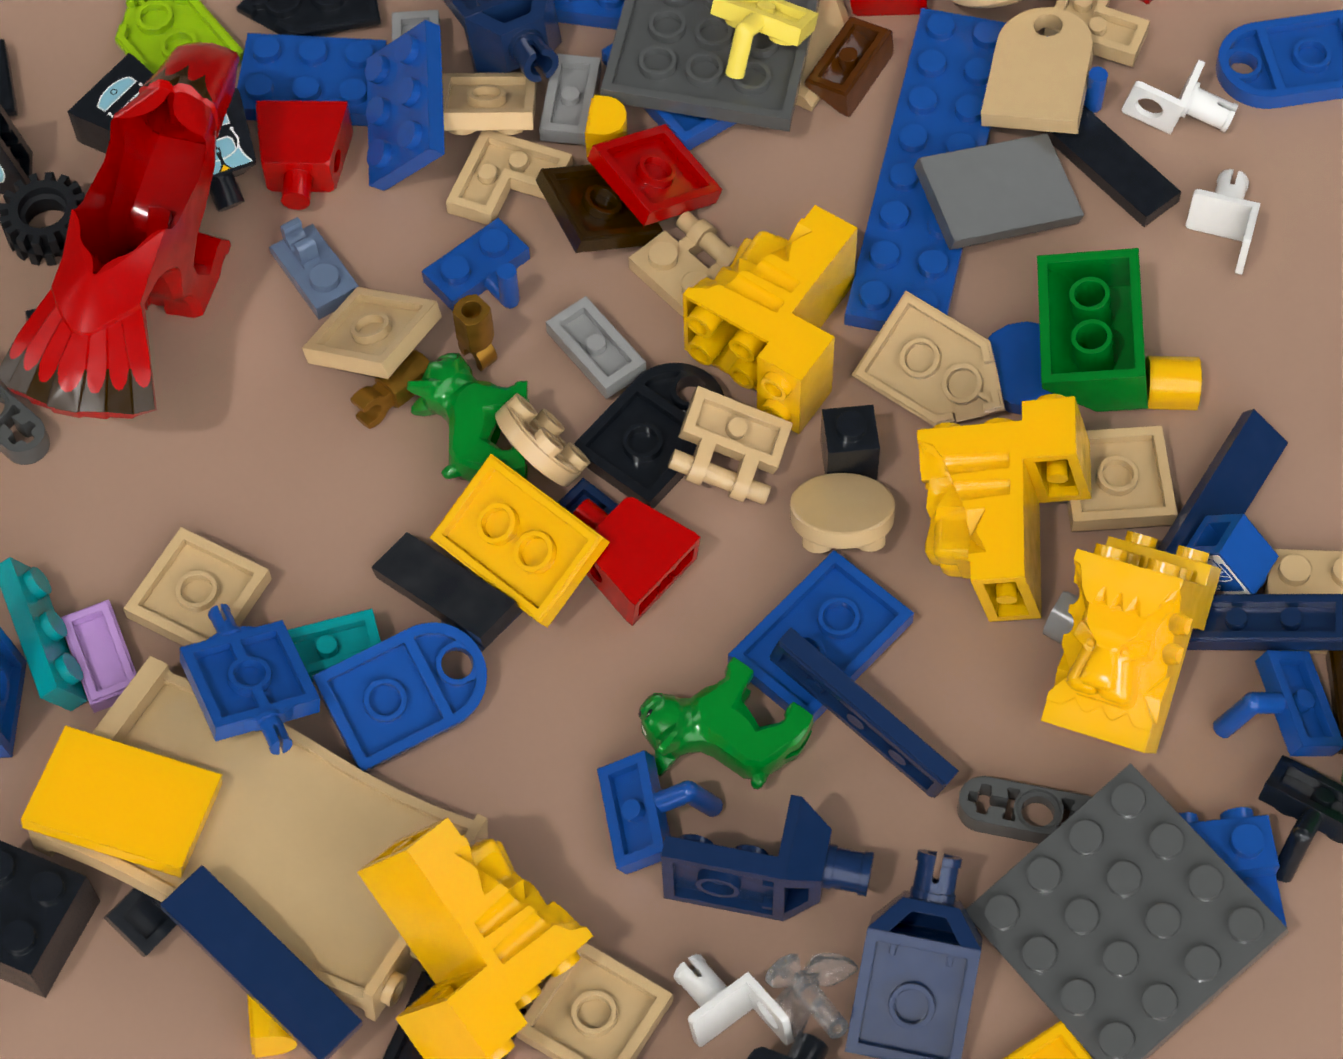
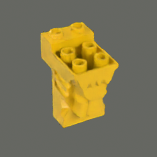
(767, 314)
(988, 496)
(1129, 639)
(476, 935)

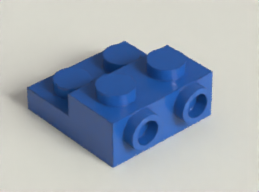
(1247, 848)

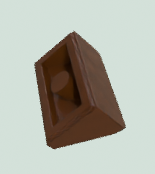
(851, 65)

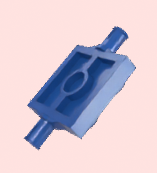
(249, 680)

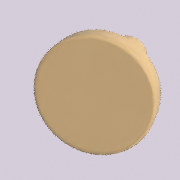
(539, 441)
(842, 512)

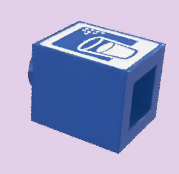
(1235, 549)

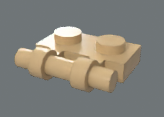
(671, 264)
(736, 432)

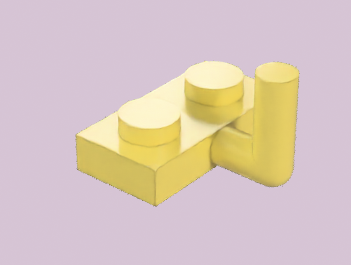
(779, 19)

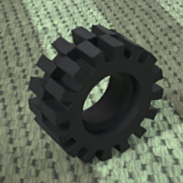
(29, 202)

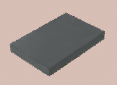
(998, 191)

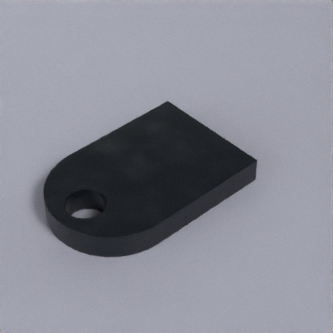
(640, 431)

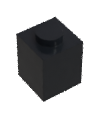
(850, 441)

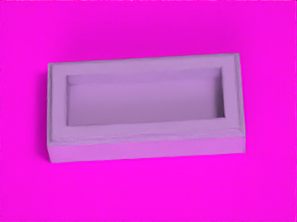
(101, 653)

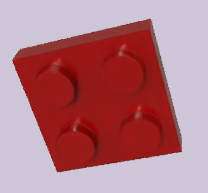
(654, 174)

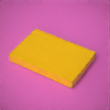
(519, 540)
(122, 801)

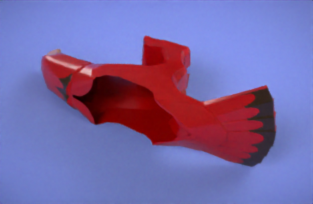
(132, 247)

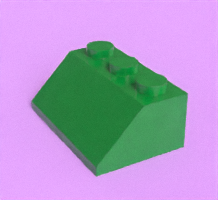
(1093, 328)

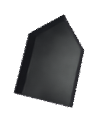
(311, 16)

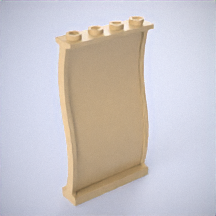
(280, 837)

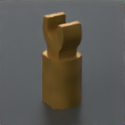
(475, 329)
(388, 393)

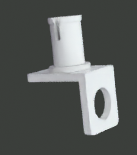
(1191, 101)
(1225, 212)
(725, 1004)

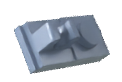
(312, 267)

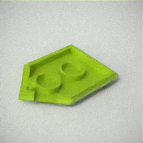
(158, 26)

